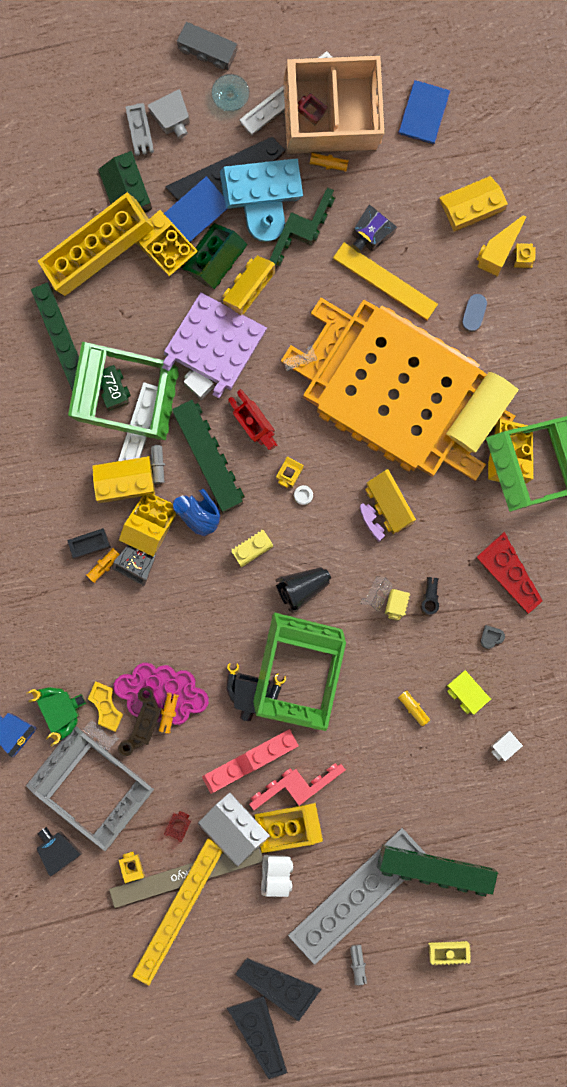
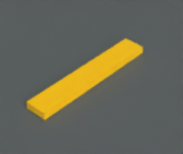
(385, 281)

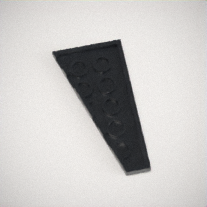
(264, 151)

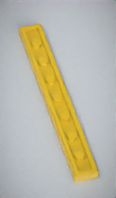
(177, 912)

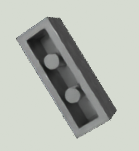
(207, 46)

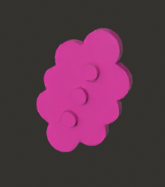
(163, 681)

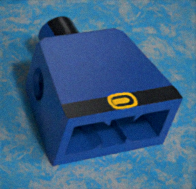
(14, 733)

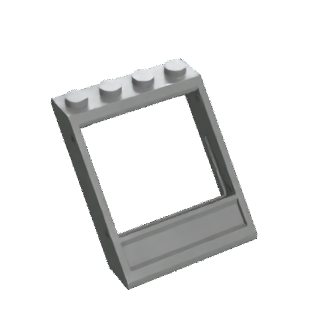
(61, 764)

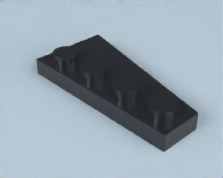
(282, 989)
(258, 1030)

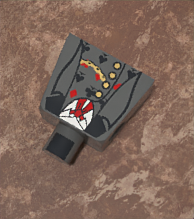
(134, 564)

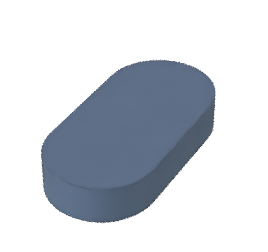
(474, 312)

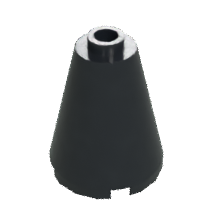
(302, 586)

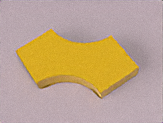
(108, 714)

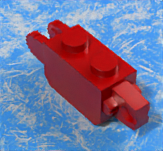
(253, 420)

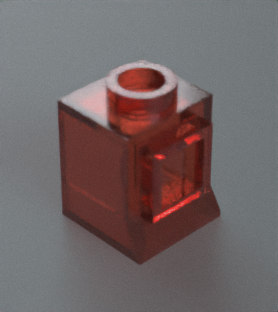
(175, 833)

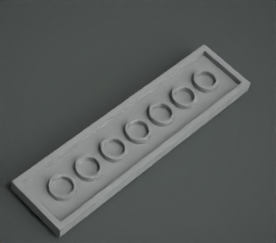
(349, 903)

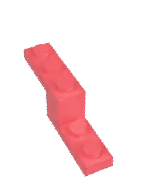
(250, 761)
(296, 785)

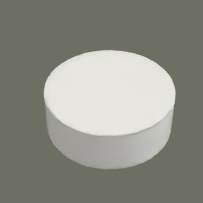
(303, 495)

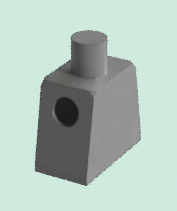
(171, 113)

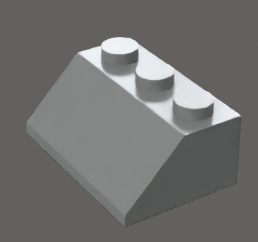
(233, 829)

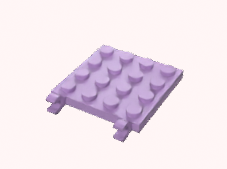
(214, 342)

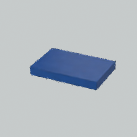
(424, 112)
(197, 209)

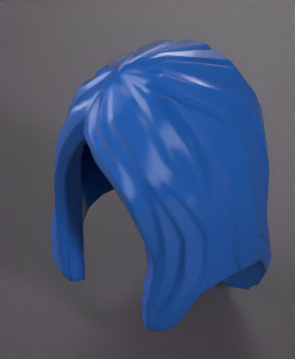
(199, 516)

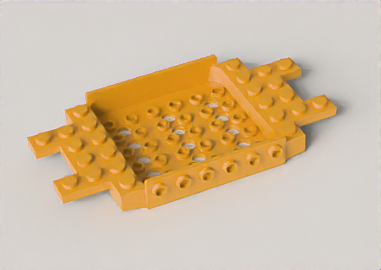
(342, 352)

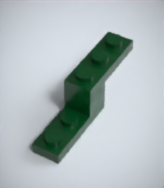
(302, 228)

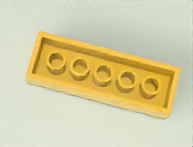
(95, 244)

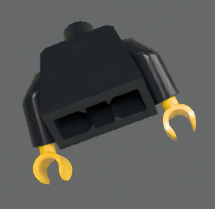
(242, 690)

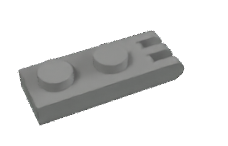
(139, 128)

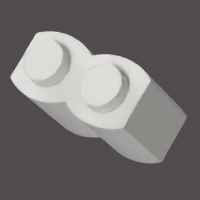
(276, 876)

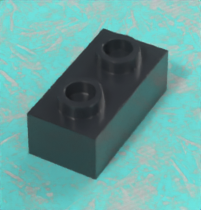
(88, 543)

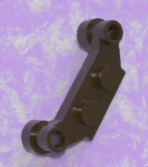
(145, 722)

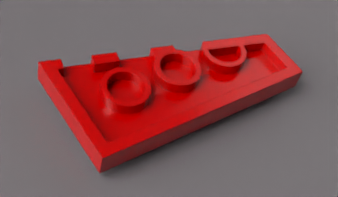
(504, 565)

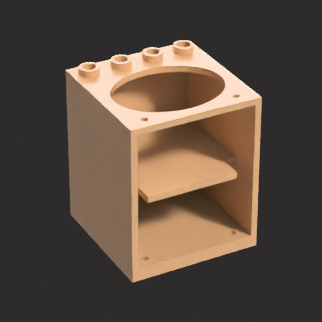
(348, 91)

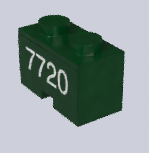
(115, 393)

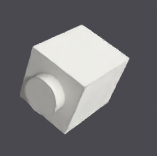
(198, 384)
(505, 746)

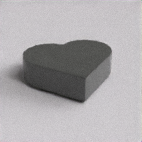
(491, 637)

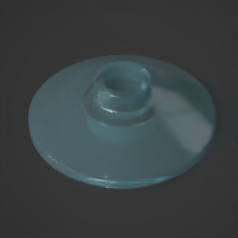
(227, 84)

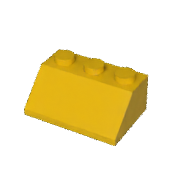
(473, 203)
(249, 284)
(123, 480)
(390, 502)

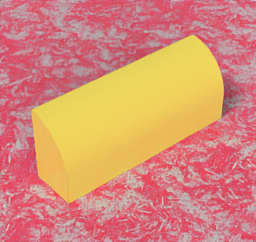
(482, 412)

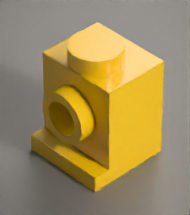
(128, 874)

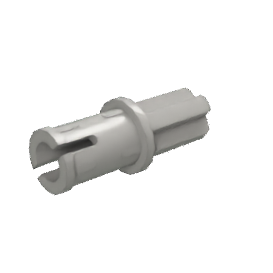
(157, 464)
(358, 965)

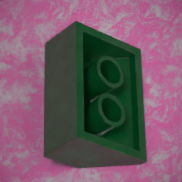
(123, 176)
(215, 255)

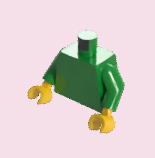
(58, 710)

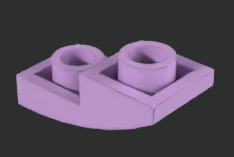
(369, 516)

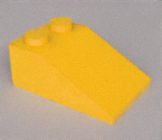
(495, 253)
(290, 827)

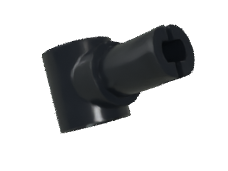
(430, 595)

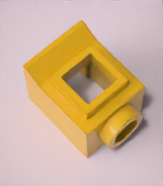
(524, 255)
(294, 465)

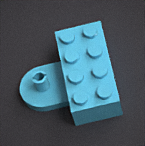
(261, 192)

